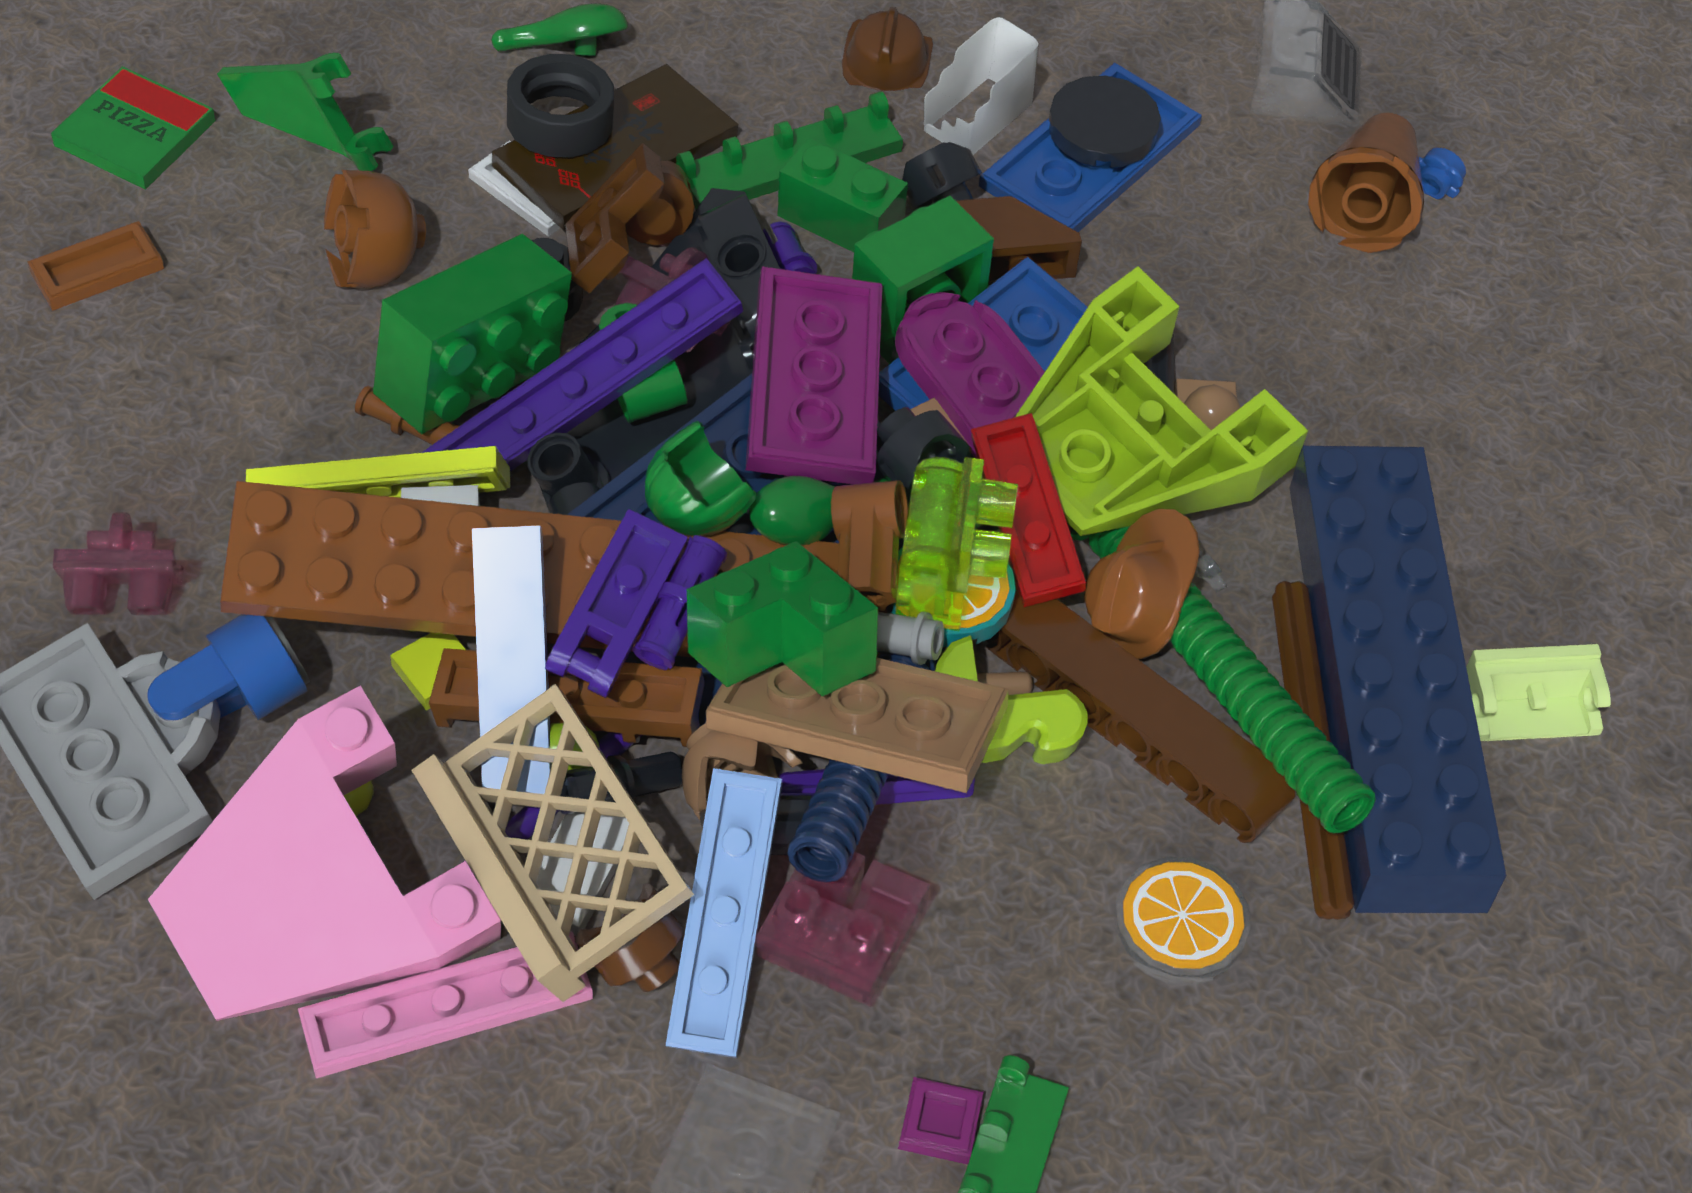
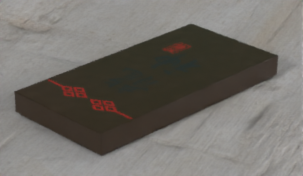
(651, 110)

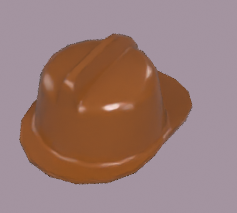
(1143, 584)

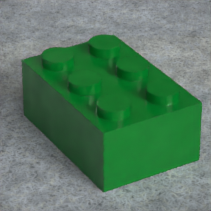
(470, 332)

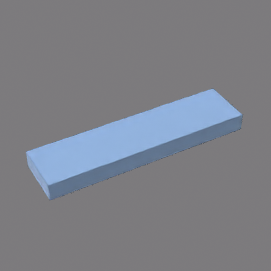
(511, 640)
(724, 913)

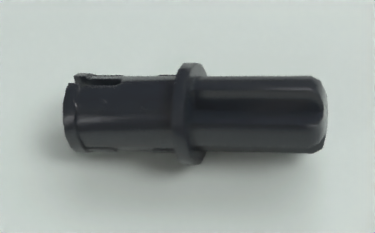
(638, 776)

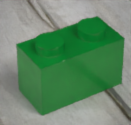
(838, 195)

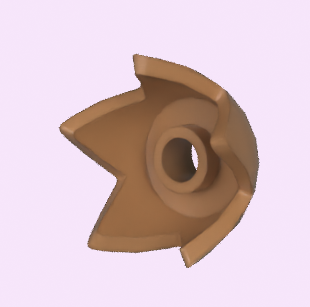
(727, 752)

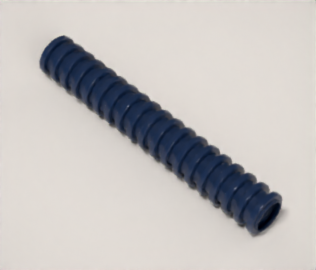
(839, 812)

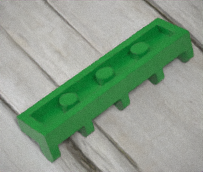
(756, 165)
(1014, 1132)

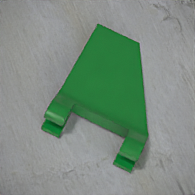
(302, 104)

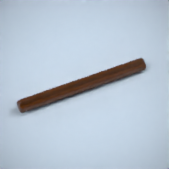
(1303, 681)

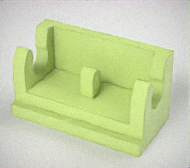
(1538, 691)

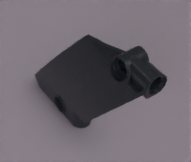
(603, 446)

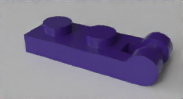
(617, 601)

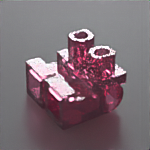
(841, 946)

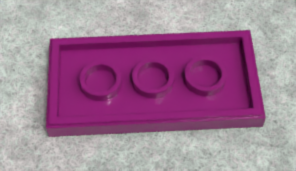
(815, 377)

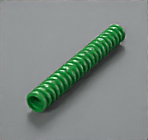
(1263, 708)

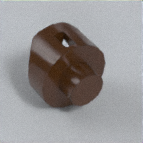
(669, 214)
(646, 957)

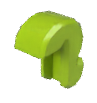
(1046, 719)

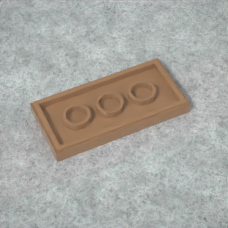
(888, 721)

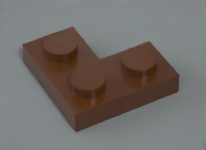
(598, 228)

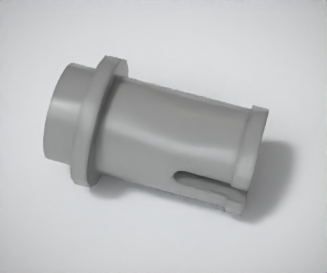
(910, 636)

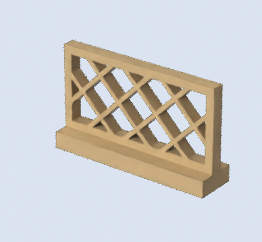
(510, 882)

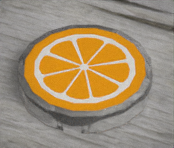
(1181, 920)

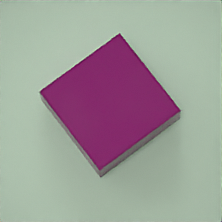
(940, 1120)

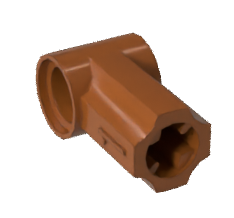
(868, 528)

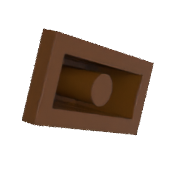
(1024, 233)

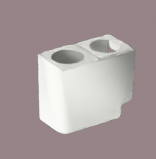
(996, 53)

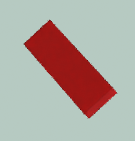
(1041, 542)

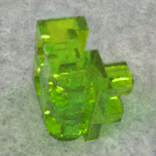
(942, 537)

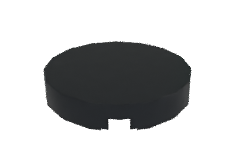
(1104, 121)

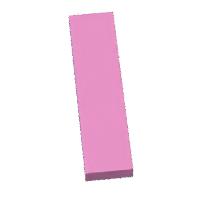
(426, 1010)

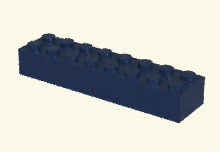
(1396, 680)

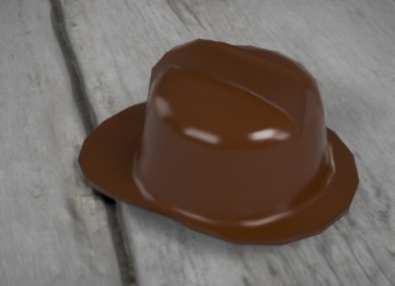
(886, 52)

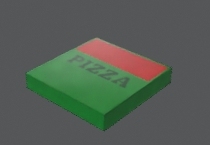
(133, 127)

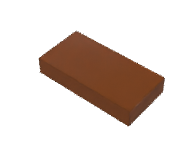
(95, 265)

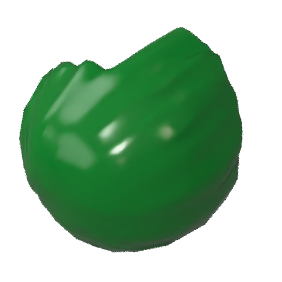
(694, 487)

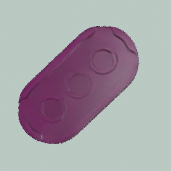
(966, 360)

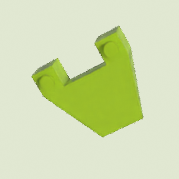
(1127, 441)

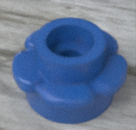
(1442, 173)

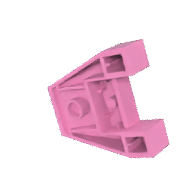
(291, 894)

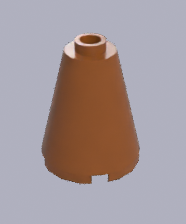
(1371, 186)

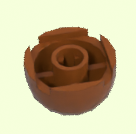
(376, 224)

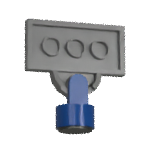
(114, 744)

